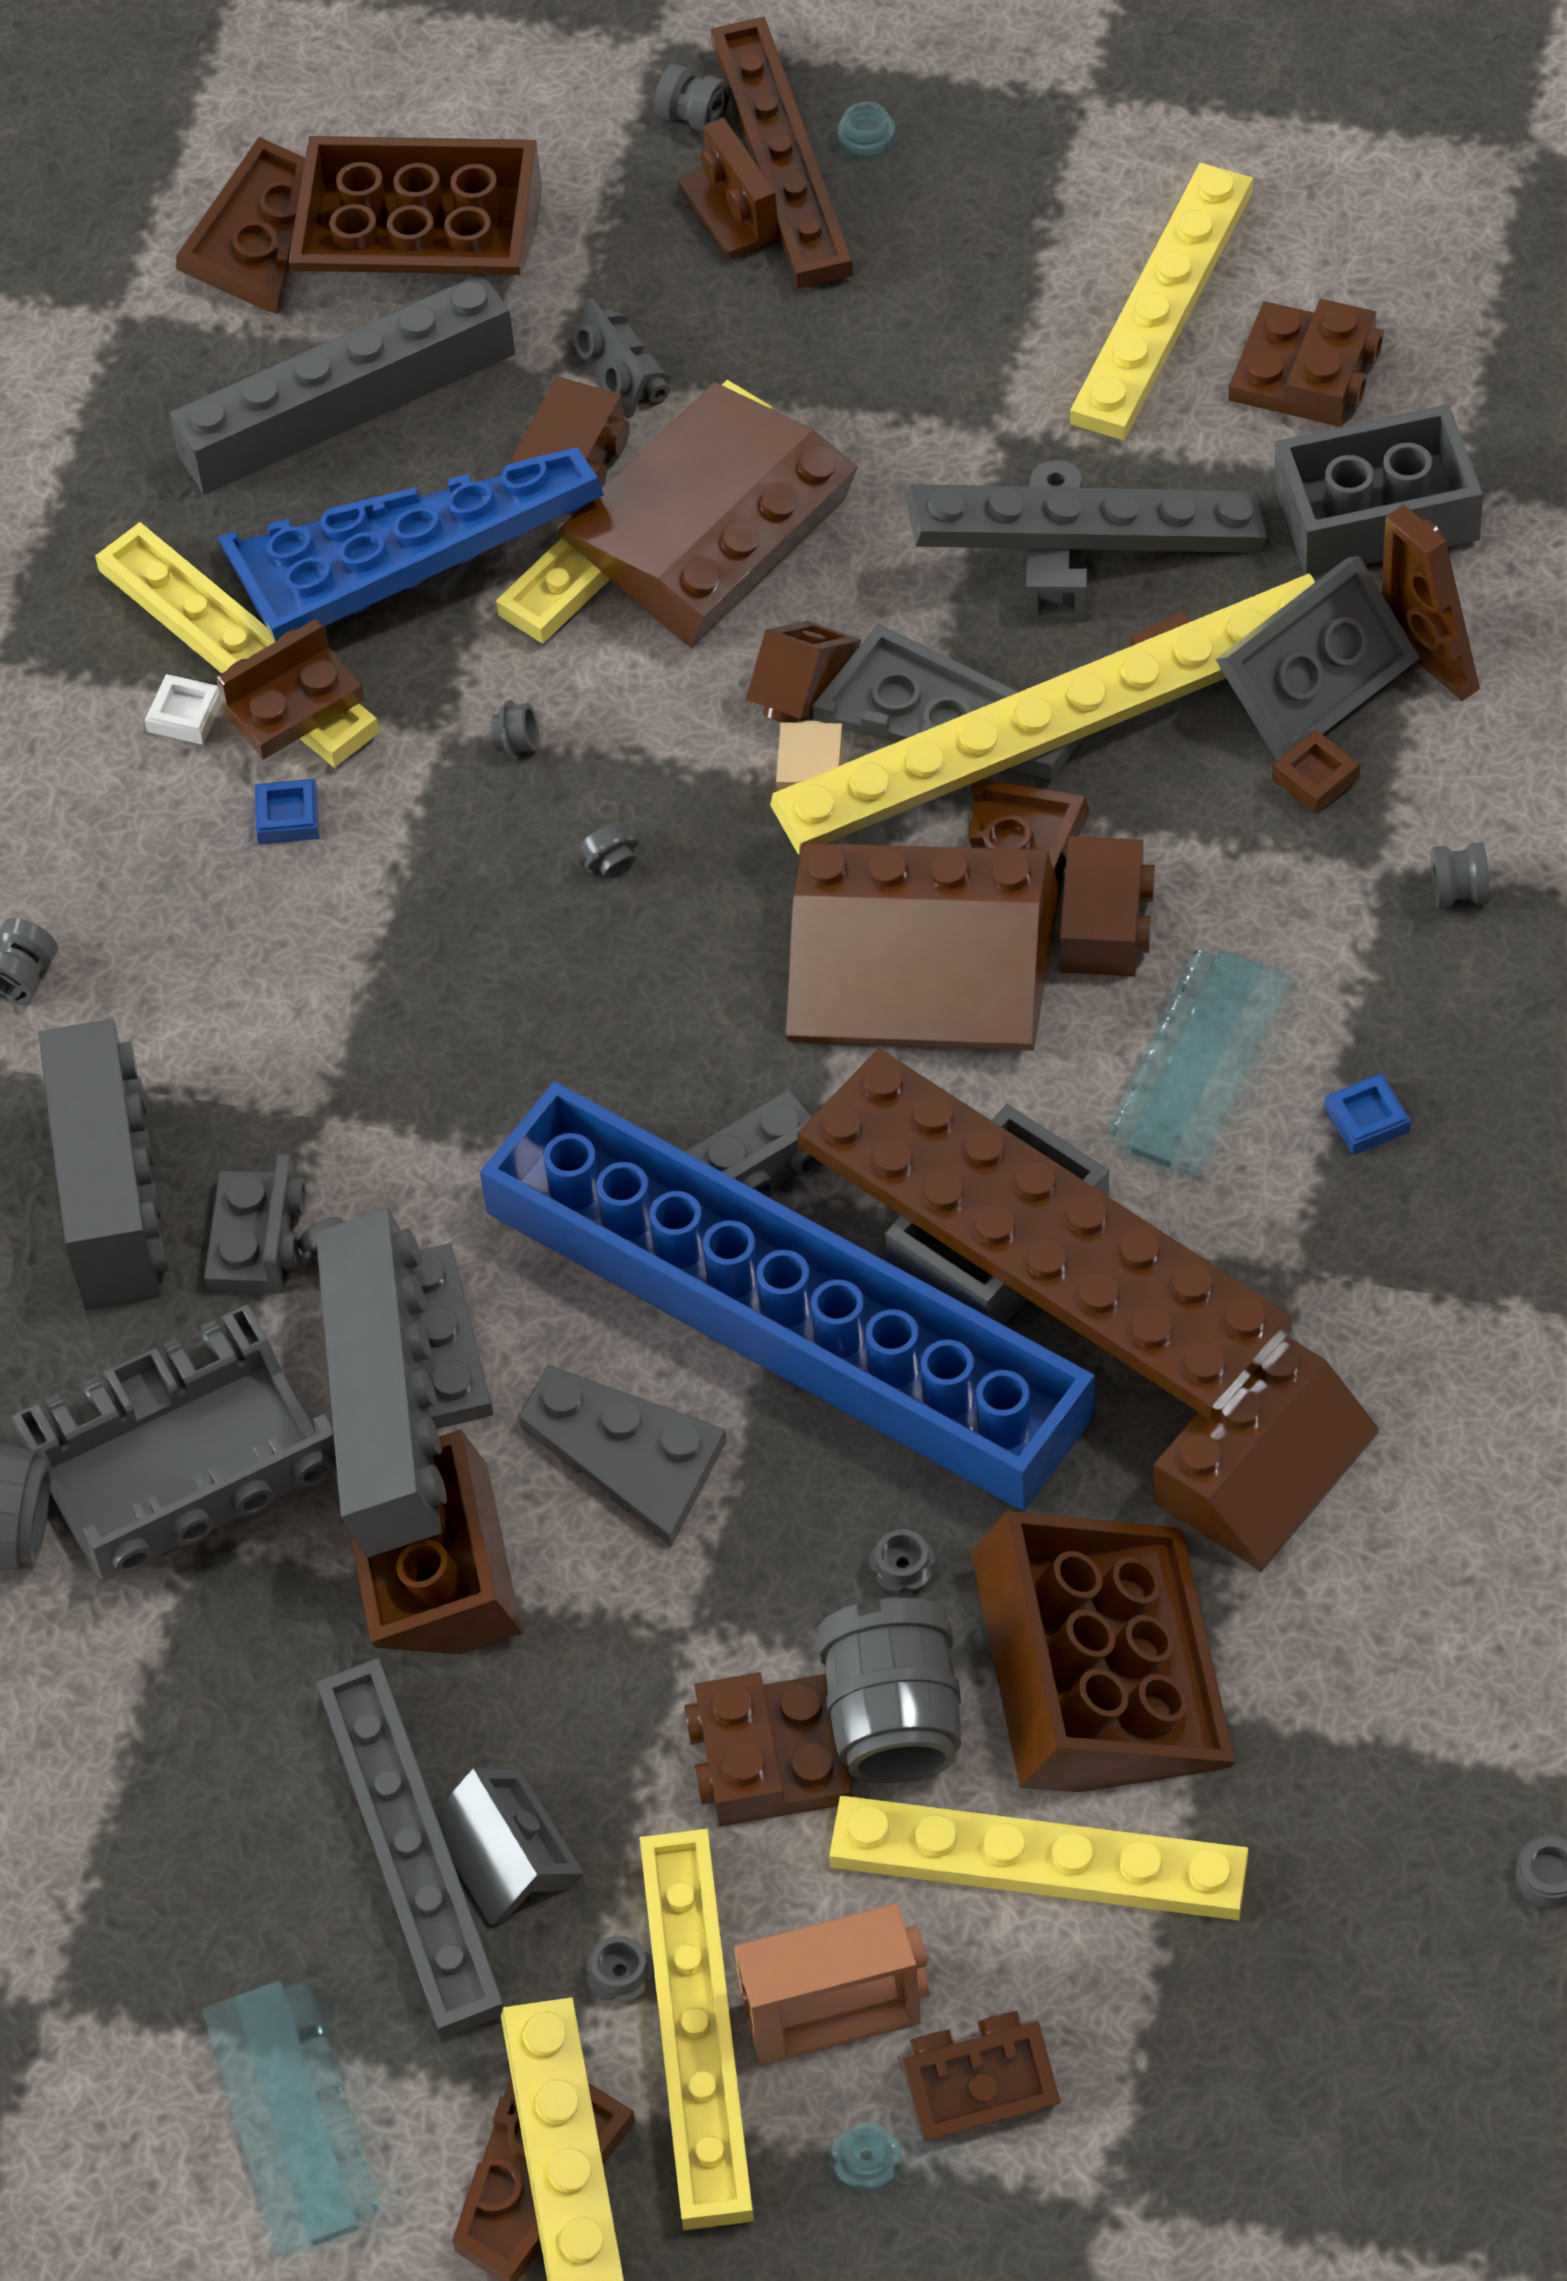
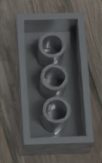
(103, 1164)

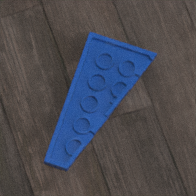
(399, 539)

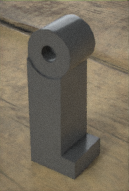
(1051, 586)

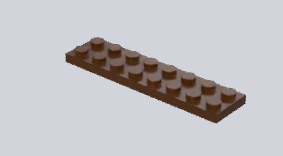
(1045, 1233)

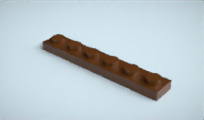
(782, 152)

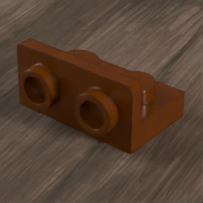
(731, 194)
(287, 689)
(978, 2076)

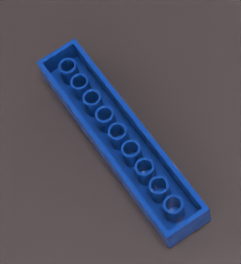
(790, 1295)

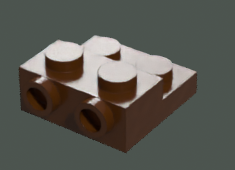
(1307, 360)
(765, 1747)

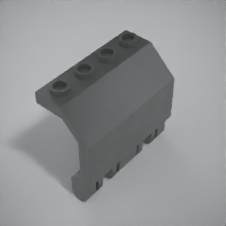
(178, 1455)

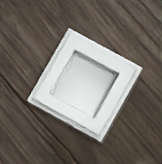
(184, 709)

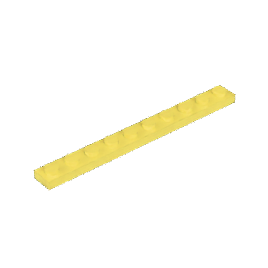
(1021, 725)

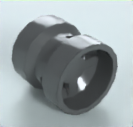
(690, 98)
(23, 954)

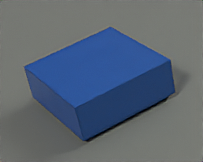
(287, 811)
(1367, 1114)

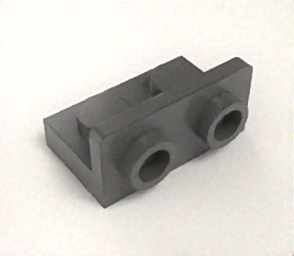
(761, 1146)
(253, 1229)

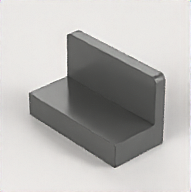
(504, 1841)

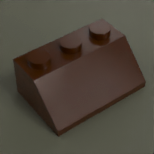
(1265, 1455)
(450, 1587)

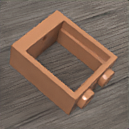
(831, 1983)

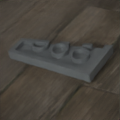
(905, 688)

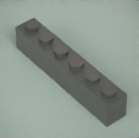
(343, 383)
(379, 1383)

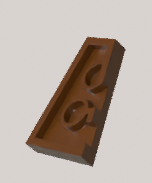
(249, 228)
(1426, 601)
(1026, 819)
(499, 2213)

